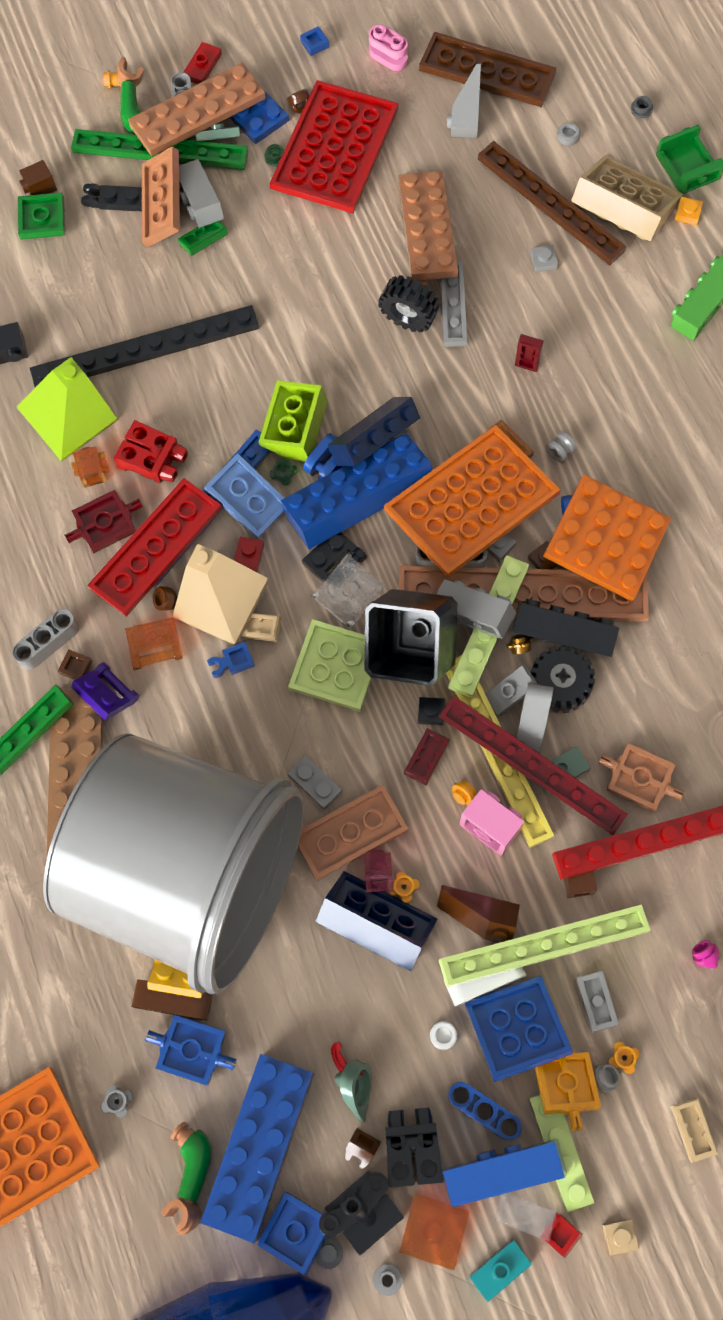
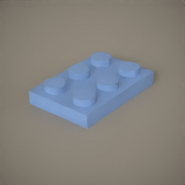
(246, 495)

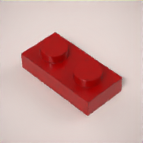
(249, 552)

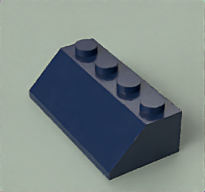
(376, 921)

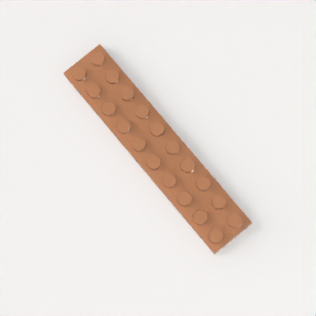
(547, 586)

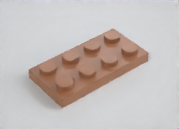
(160, 197)
(351, 832)

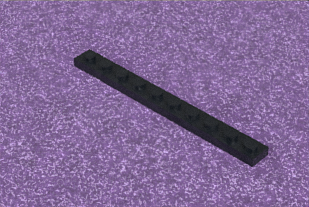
(157, 344)

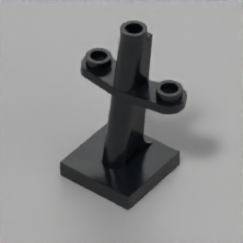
(362, 1212)

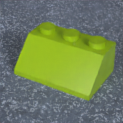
(293, 419)

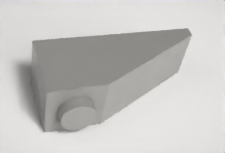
(466, 108)

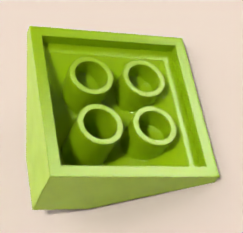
(66, 409)

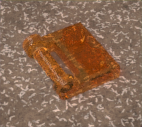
(150, 637)

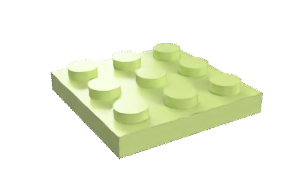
(332, 666)

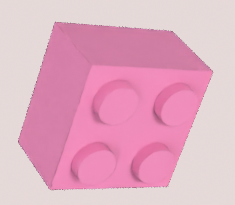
(491, 821)

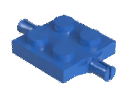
(191, 1050)

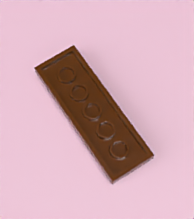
(499, 72)

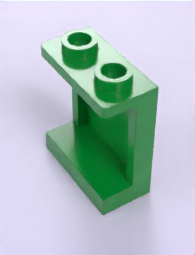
(688, 160)

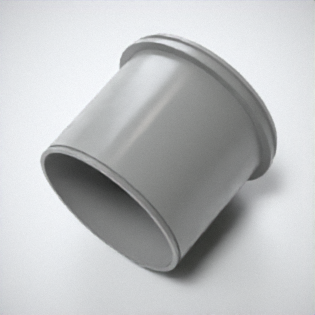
(174, 857)

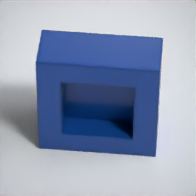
(314, 41)

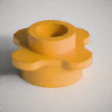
(403, 879)
(631, 1054)

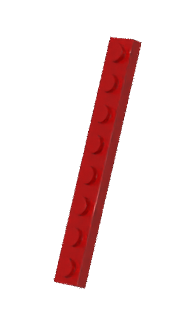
(639, 843)

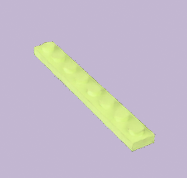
(543, 945)

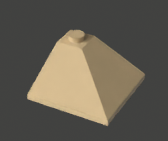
(218, 594)

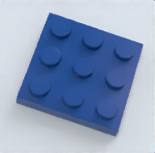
(518, 1028)

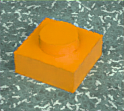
(688, 210)

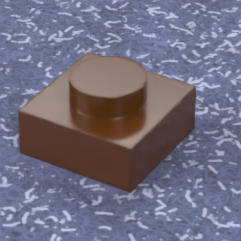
(538, 560)
(74, 665)

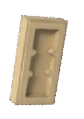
(262, 627)
(694, 1130)

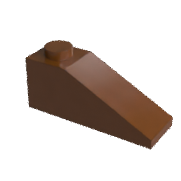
(484, 915)

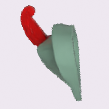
(353, 1082)

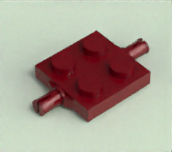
(103, 521)

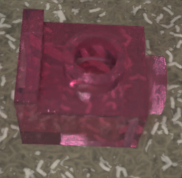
(378, 867)

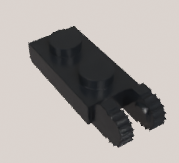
(112, 197)

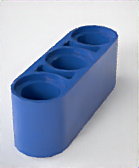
(498, 1114)

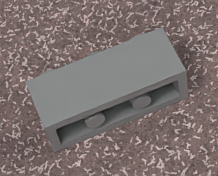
(198, 194)
(479, 609)

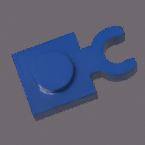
(235, 659)

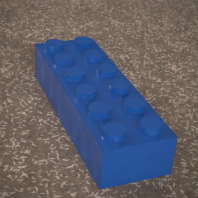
(355, 492)
(257, 1149)

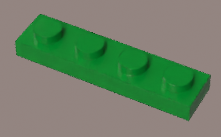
(32, 726)

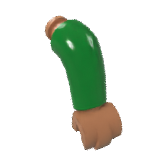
(128, 95)
(197, 1157)

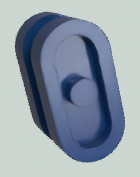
(318, 458)

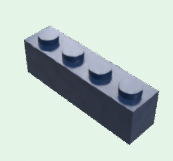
(374, 431)

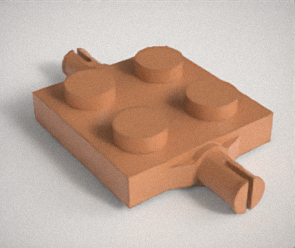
(641, 777)

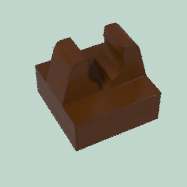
(362, 1146)

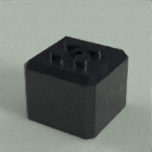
(396, 648)

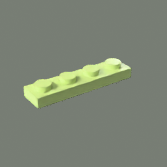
(574, 1186)

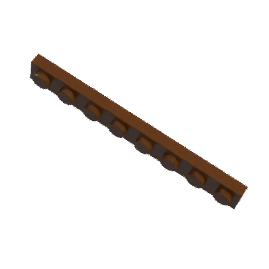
(552, 203)

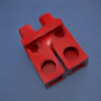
(150, 453)

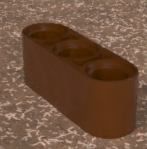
(171, 1003)

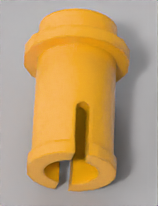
(110, 79)

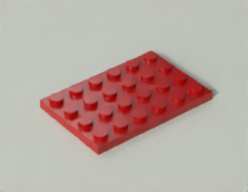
(334, 146)

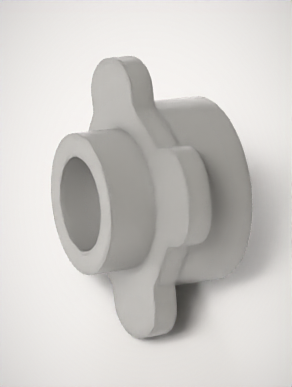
(109, 1103)

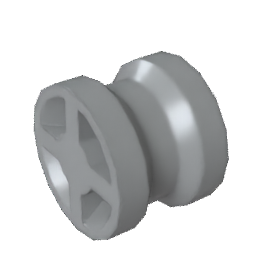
(561, 447)

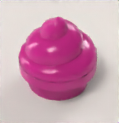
(706, 954)

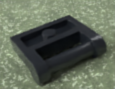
(328, 554)

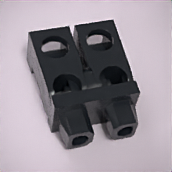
(410, 1141)

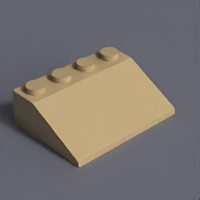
(626, 197)

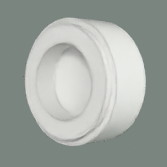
(443, 1035)

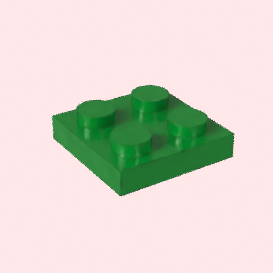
(41, 216)

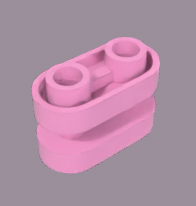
(388, 47)

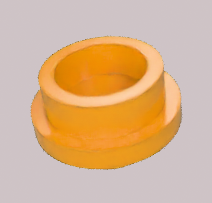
(463, 792)

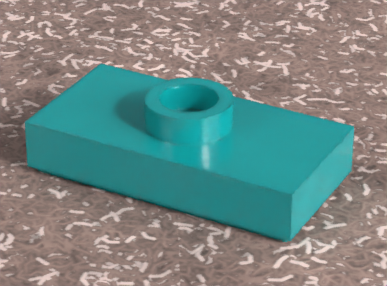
(500, 1270)

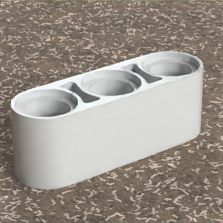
(473, 989)

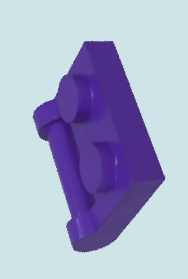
(100, 696)

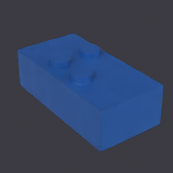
(504, 1172)

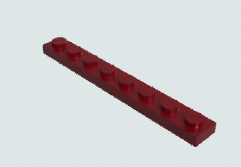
(533, 765)

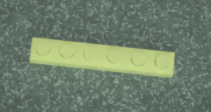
(481, 644)

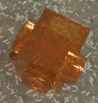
(90, 466)

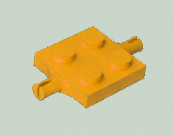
(568, 1087)

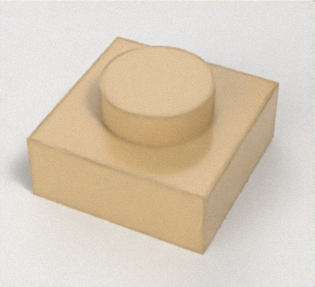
(620, 1237)

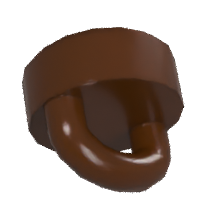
(297, 98)
(164, 598)

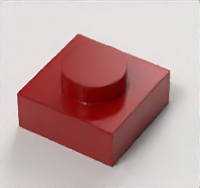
(564, 1236)

